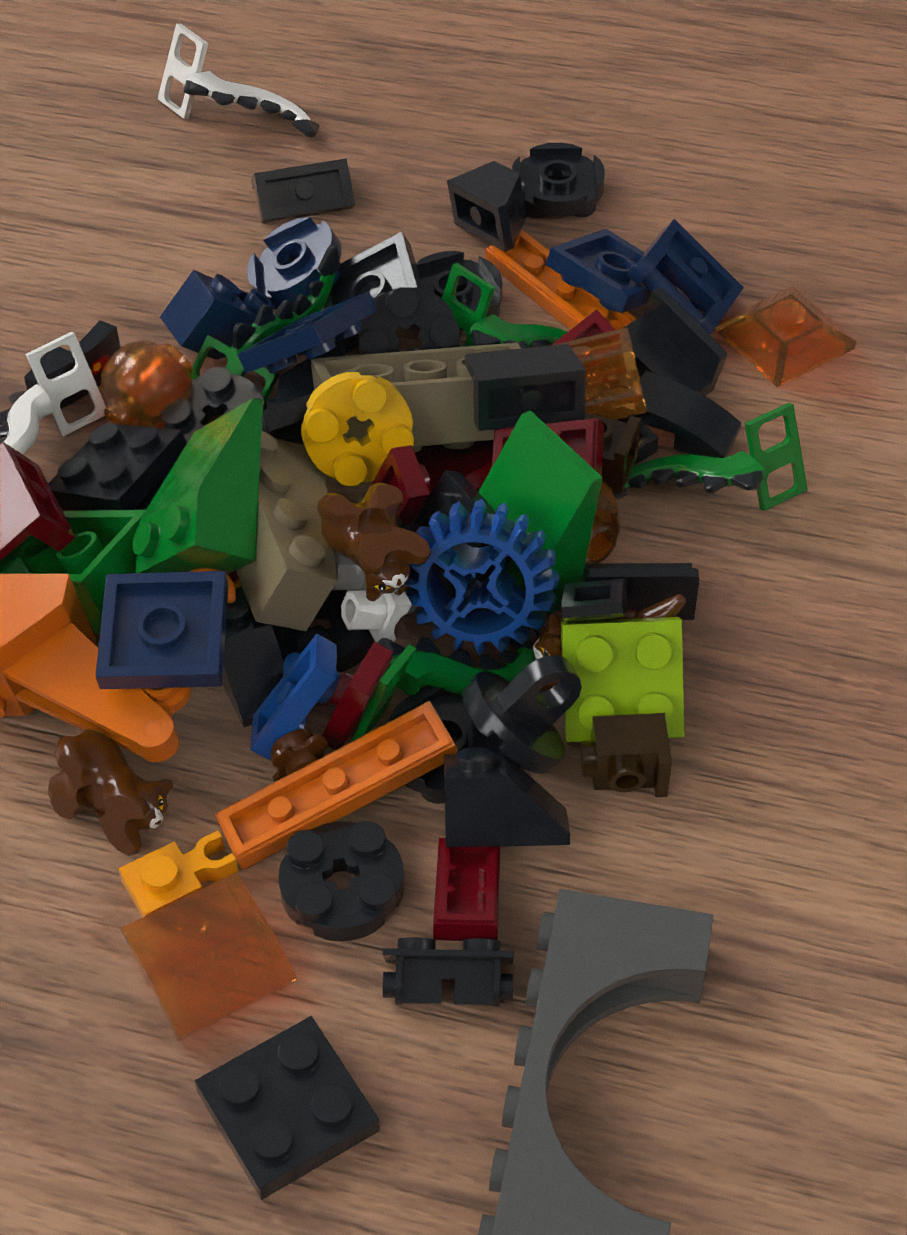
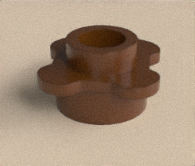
(296, 751)

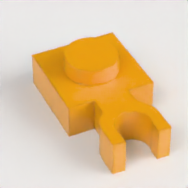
(170, 875)

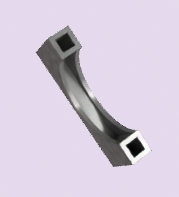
(597, 962)

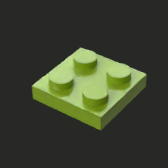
(625, 671)

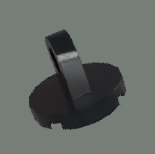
(522, 713)

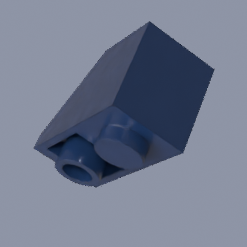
(210, 308)

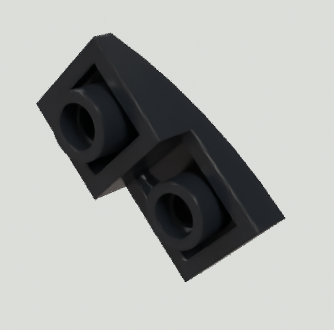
(697, 421)

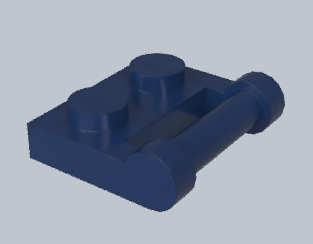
(692, 271)

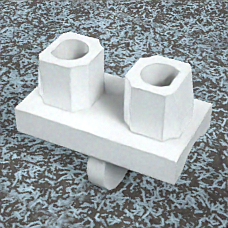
(362, 614)

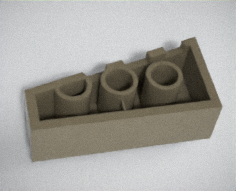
(292, 560)

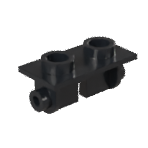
(423, 968)

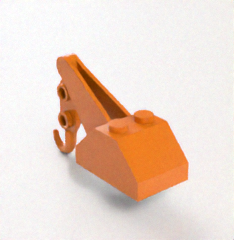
(52, 666)

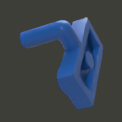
(305, 681)

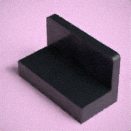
(303, 190)
(675, 345)
(526, 379)
(651, 583)

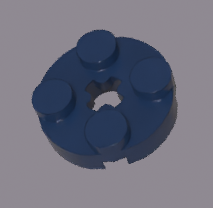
(277, 272)

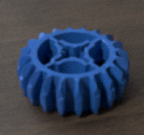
(511, 607)

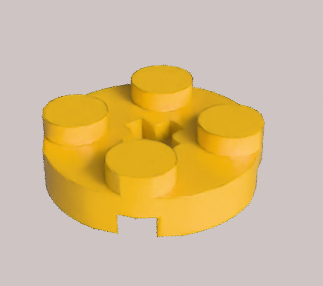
(326, 421)

